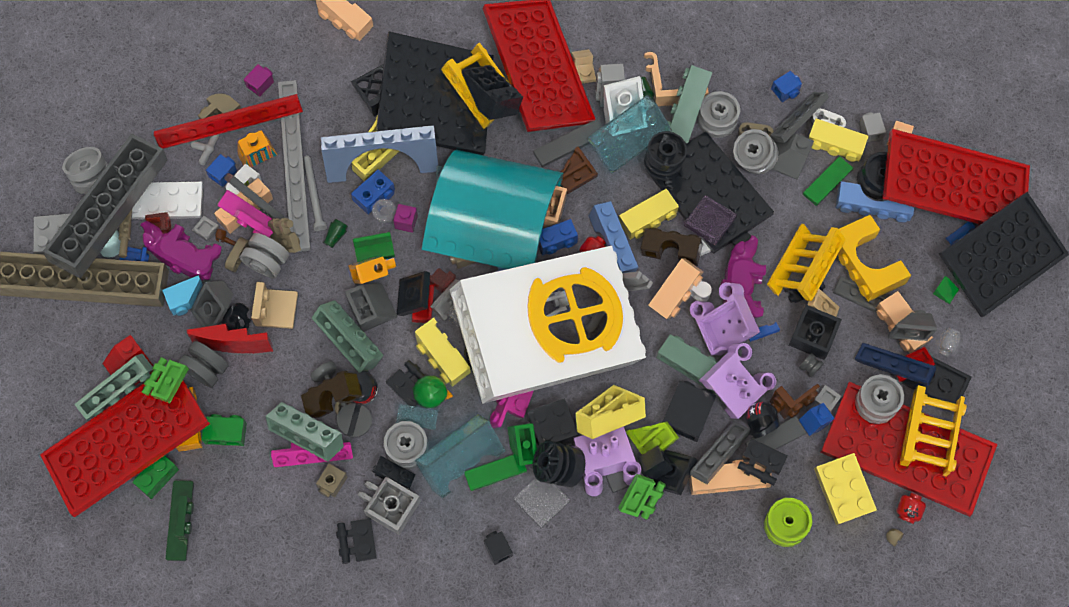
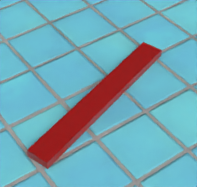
(228, 121)

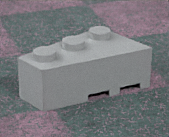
(606, 75)

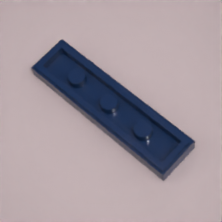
(895, 364)

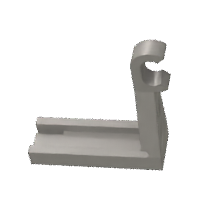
(632, 281)

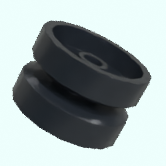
(872, 175)

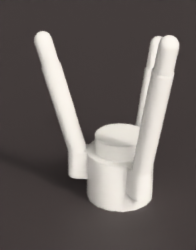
(559, 299)

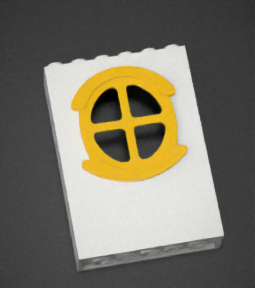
(511, 336)

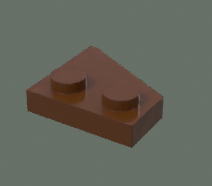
(577, 171)

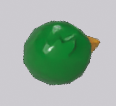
(430, 391)

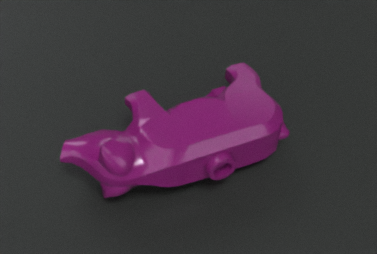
(178, 253)
(746, 272)

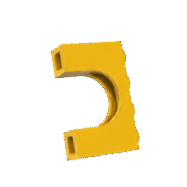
(870, 281)

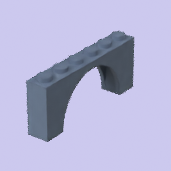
(343, 149)

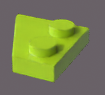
(651, 436)

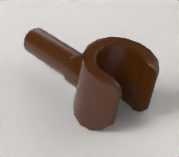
(221, 235)

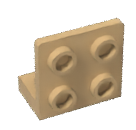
(274, 307)

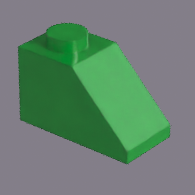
(522, 443)

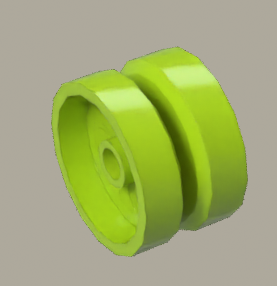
(791, 511)

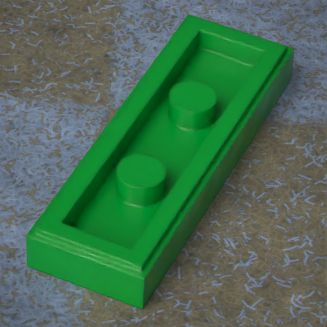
(827, 181)
(493, 472)

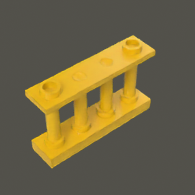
(454, 75)
(816, 271)
(913, 435)

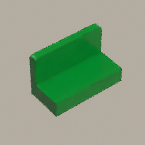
(374, 246)

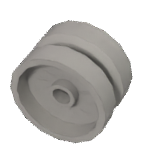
(718, 114)
(753, 141)
(84, 168)
(264, 255)
(879, 399)
(405, 434)

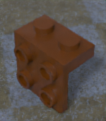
(787, 406)

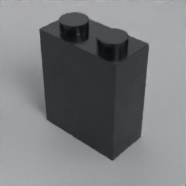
(689, 410)

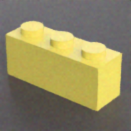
(838, 140)
(648, 214)

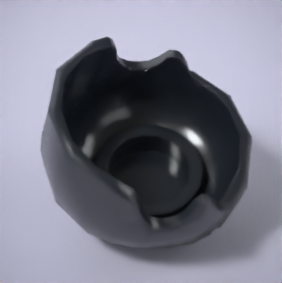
(234, 315)

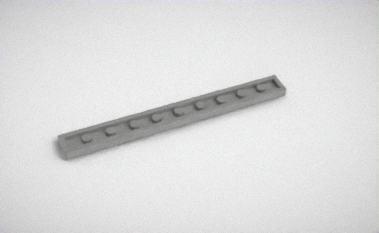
(294, 169)

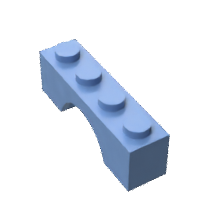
(851, 198)
(607, 223)

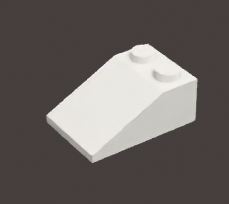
(621, 96)

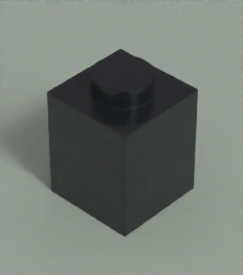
(655, 463)
(497, 547)

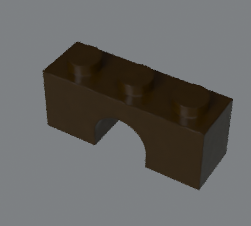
(657, 241)
(342, 387)

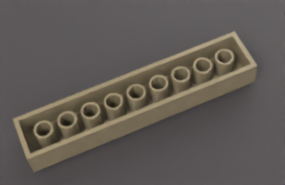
(102, 282)

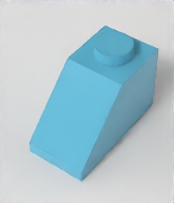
(183, 295)

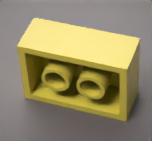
(845, 489)

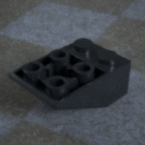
(492, 92)

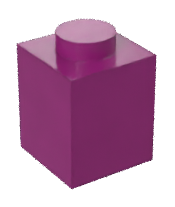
(259, 80)
(405, 218)

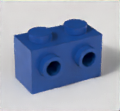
(372, 190)
(558, 237)

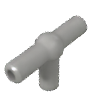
(206, 148)

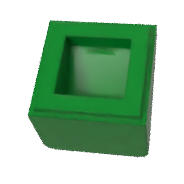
(946, 290)

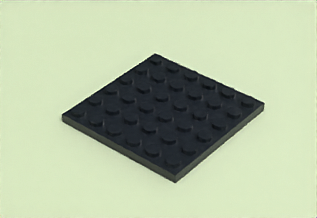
(421, 95)

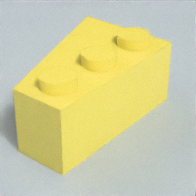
(609, 412)

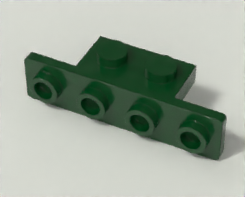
(179, 521)

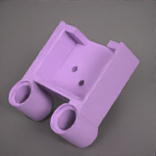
(728, 323)
(734, 382)
(607, 456)

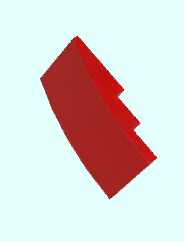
(231, 341)

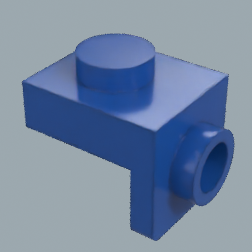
(136, 254)

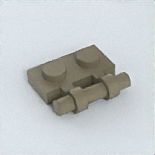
(283, 235)

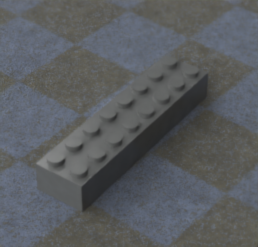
(105, 206)

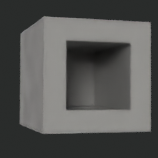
(873, 126)

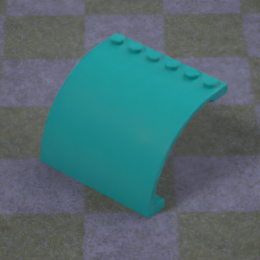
(489, 210)

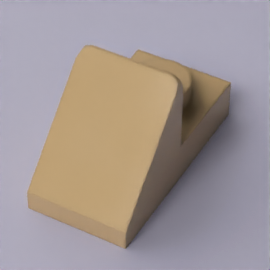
(584, 64)
(824, 303)

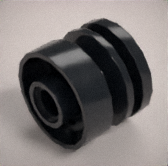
(665, 155)
(559, 464)

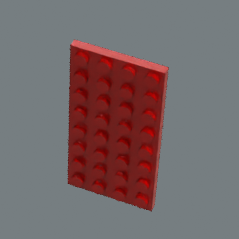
(538, 64)
(950, 178)
(120, 444)
(880, 450)

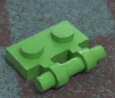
(169, 381)
(637, 494)

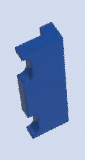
(963, 230)
(765, 331)

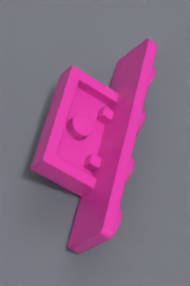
(245, 213)
(514, 405)
(298, 456)

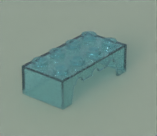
(628, 134)
(458, 452)

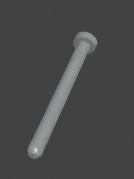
(319, 223)

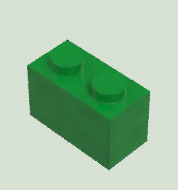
(225, 430)
(155, 476)

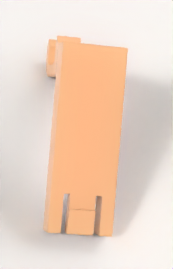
(661, 97)

